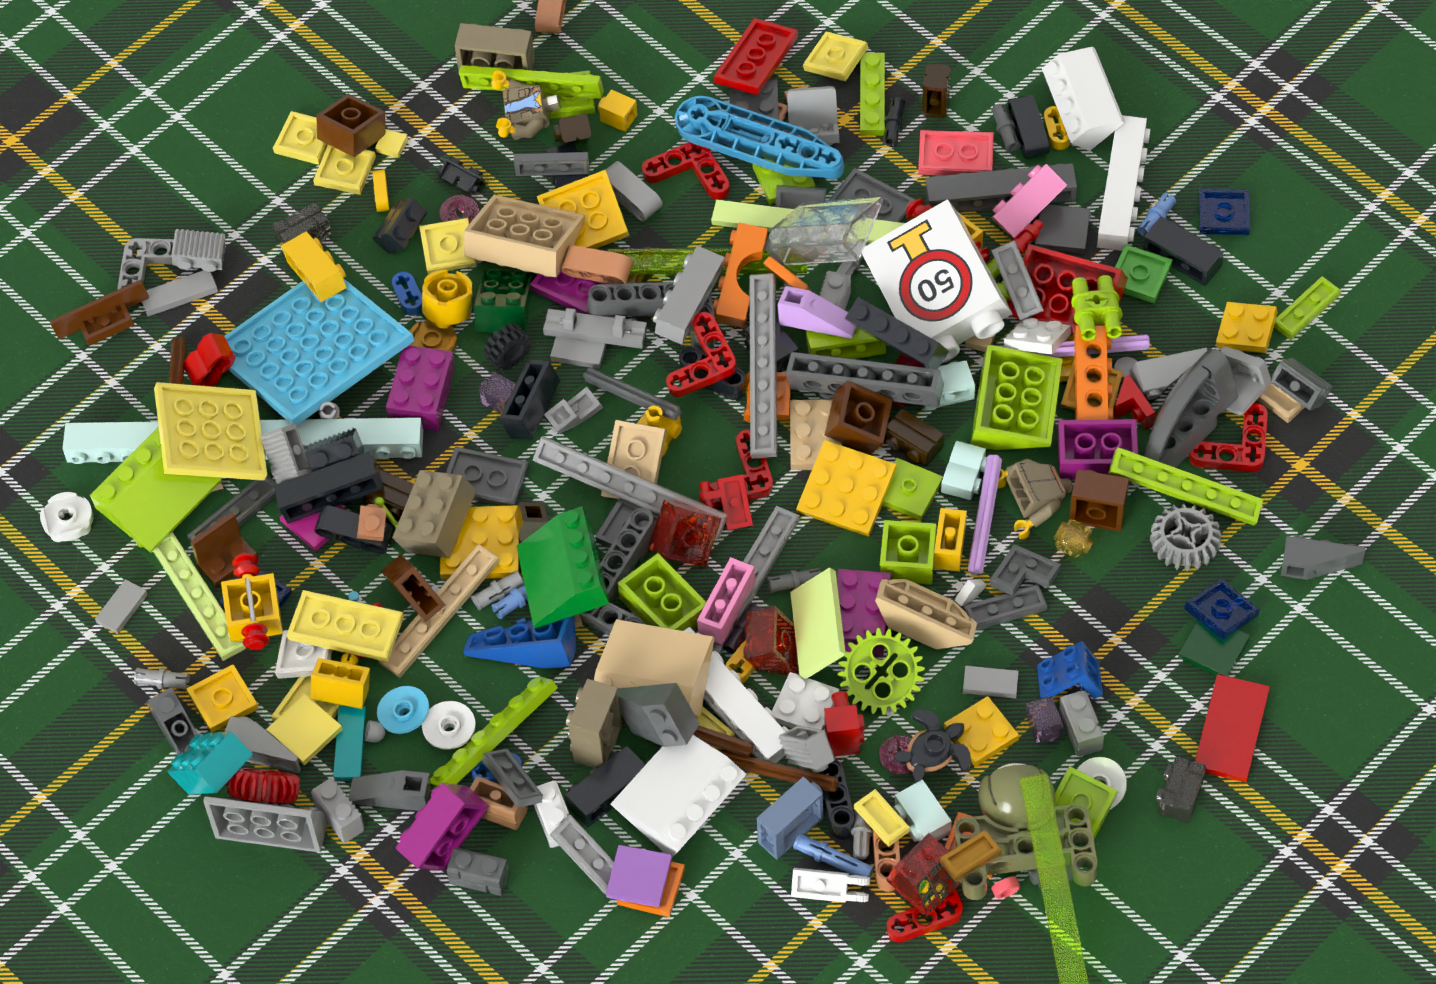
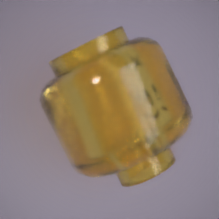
(1073, 538)

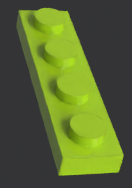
(872, 94)

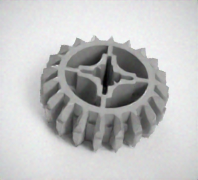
(1177, 547)

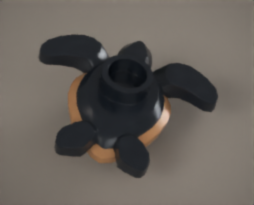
(933, 748)

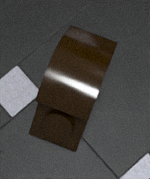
(530, 517)

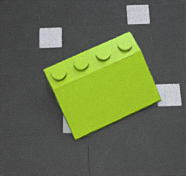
(1016, 399)
(147, 500)

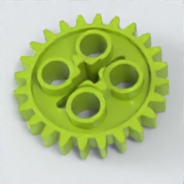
(899, 687)

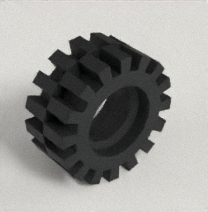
(507, 346)

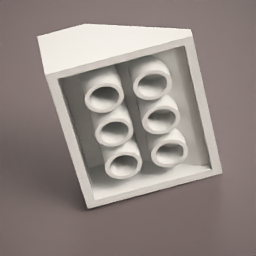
(678, 792)

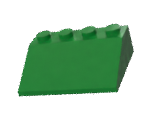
(562, 569)

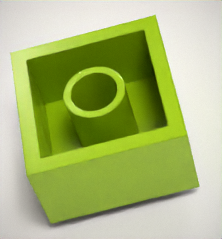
(908, 550)

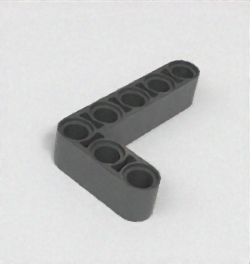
(633, 300)
(628, 558)

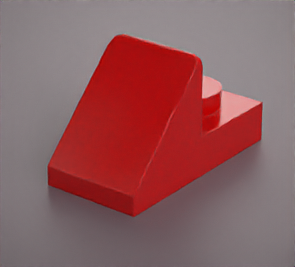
(1132, 400)

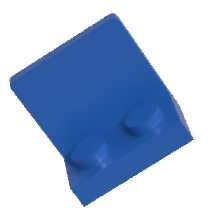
(1068, 668)

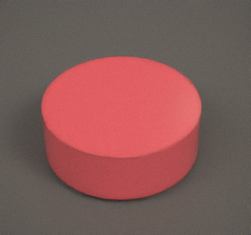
(1005, 887)

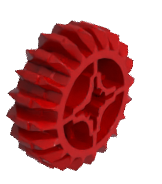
(264, 786)

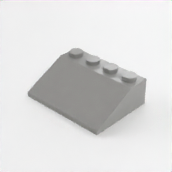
(266, 823)

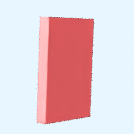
(955, 152)

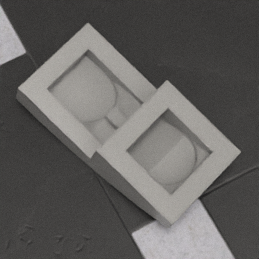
(574, 412)

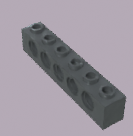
(894, 381)

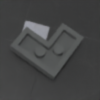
(1022, 565)

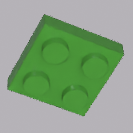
(1144, 271)

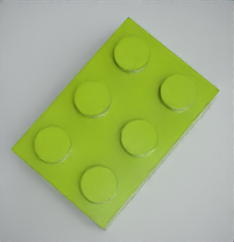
(661, 596)

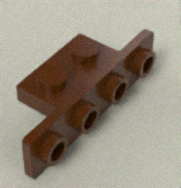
(102, 316)

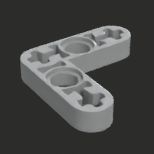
(144, 257)

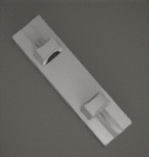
(595, 328)

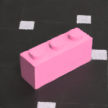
(1028, 200)
(726, 600)

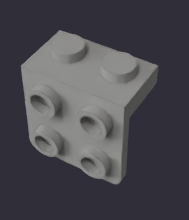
(815, 111)
(1250, 378)

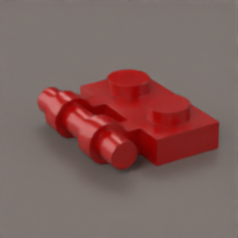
(1027, 235)
(733, 500)

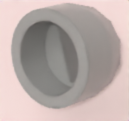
(374, 732)

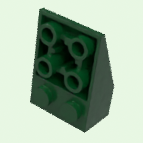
(502, 300)

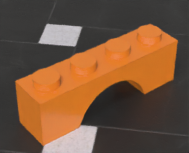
(748, 247)

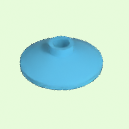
(398, 702)

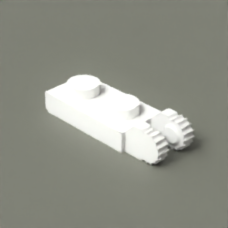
(827, 885)

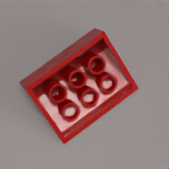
(1053, 277)

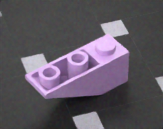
(811, 312)

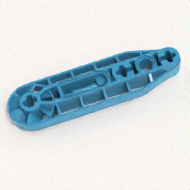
(710, 127)

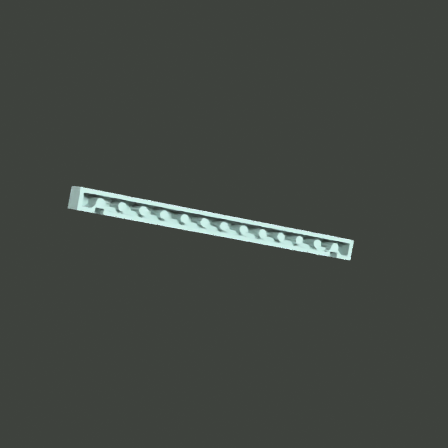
(117, 440)

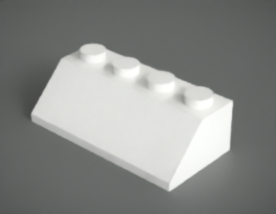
(1083, 97)

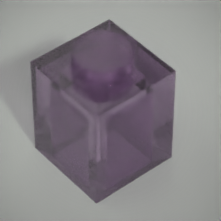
(496, 392)
(1044, 719)

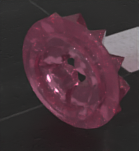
(463, 203)
(888, 750)

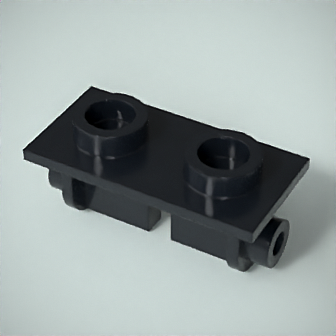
(470, 179)

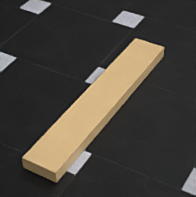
(454, 595)

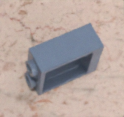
(788, 816)

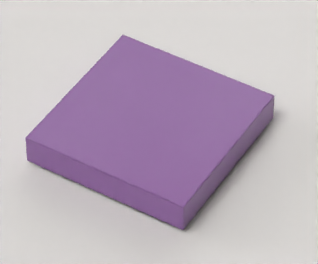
(639, 876)

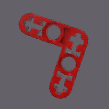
(695, 162)
(711, 364)
(1242, 452)
(752, 475)
(946, 919)

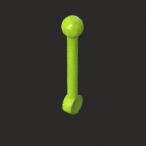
(380, 501)

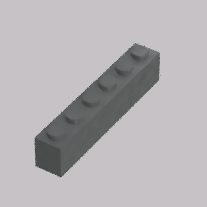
(988, 188)

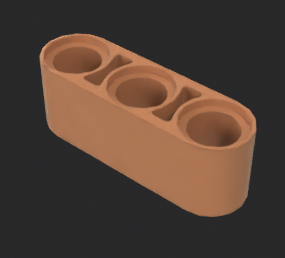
(550, 16)
(597, 265)
(884, 861)

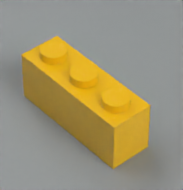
(314, 266)

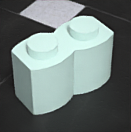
(963, 470)

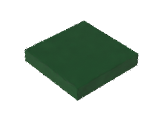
(1212, 653)

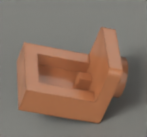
(371, 522)

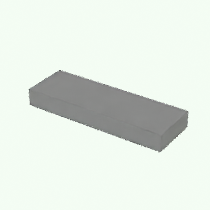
(1017, 280)
(179, 292)
(584, 851)

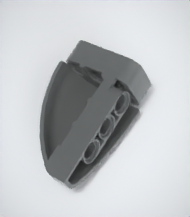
(1192, 409)

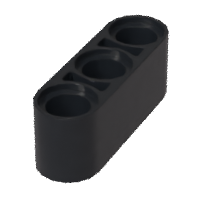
(1028, 126)
(723, 387)
(343, 528)
(839, 809)

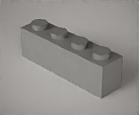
(688, 295)

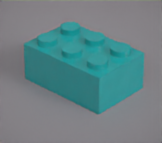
(209, 762)

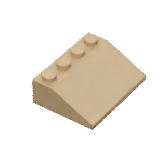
(522, 235)
(655, 656)

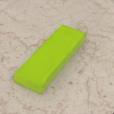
(1306, 308)

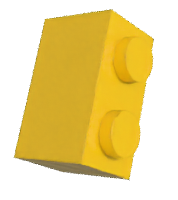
(950, 539)

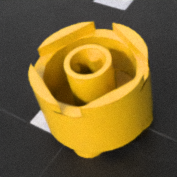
(447, 298)

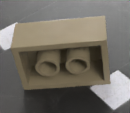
(494, 47)
(434, 514)
(594, 723)

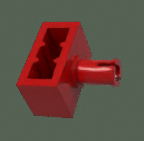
(843, 726)

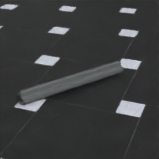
(631, 393)

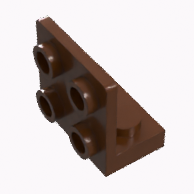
(217, 549)

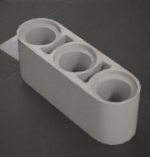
(633, 192)

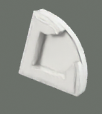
(970, 591)

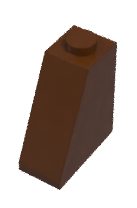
(413, 587)

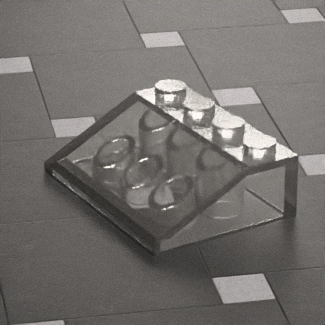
(824, 231)

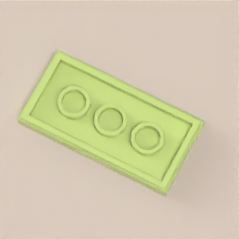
(817, 623)

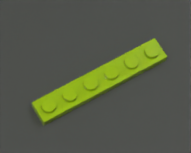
(551, 83)
(1186, 486)
(496, 731)

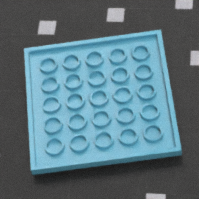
(313, 350)

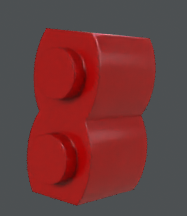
(209, 360)

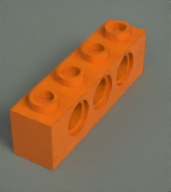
(1085, 366)

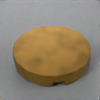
(430, 336)

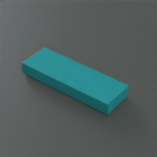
(349, 743)

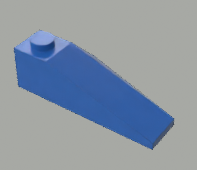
(524, 645)

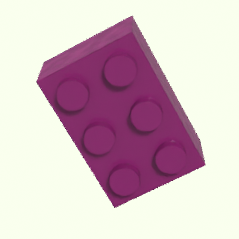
(421, 385)
(1092, 444)
(858, 605)
(441, 826)

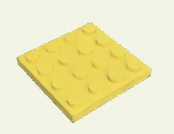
(210, 431)

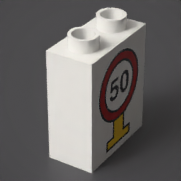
(938, 279)

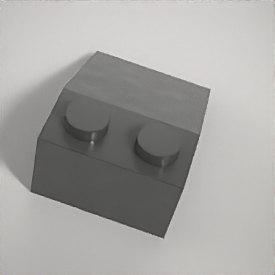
(658, 713)

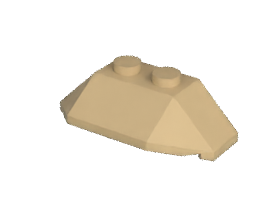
(924, 614)

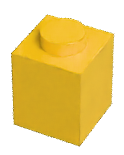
(617, 110)

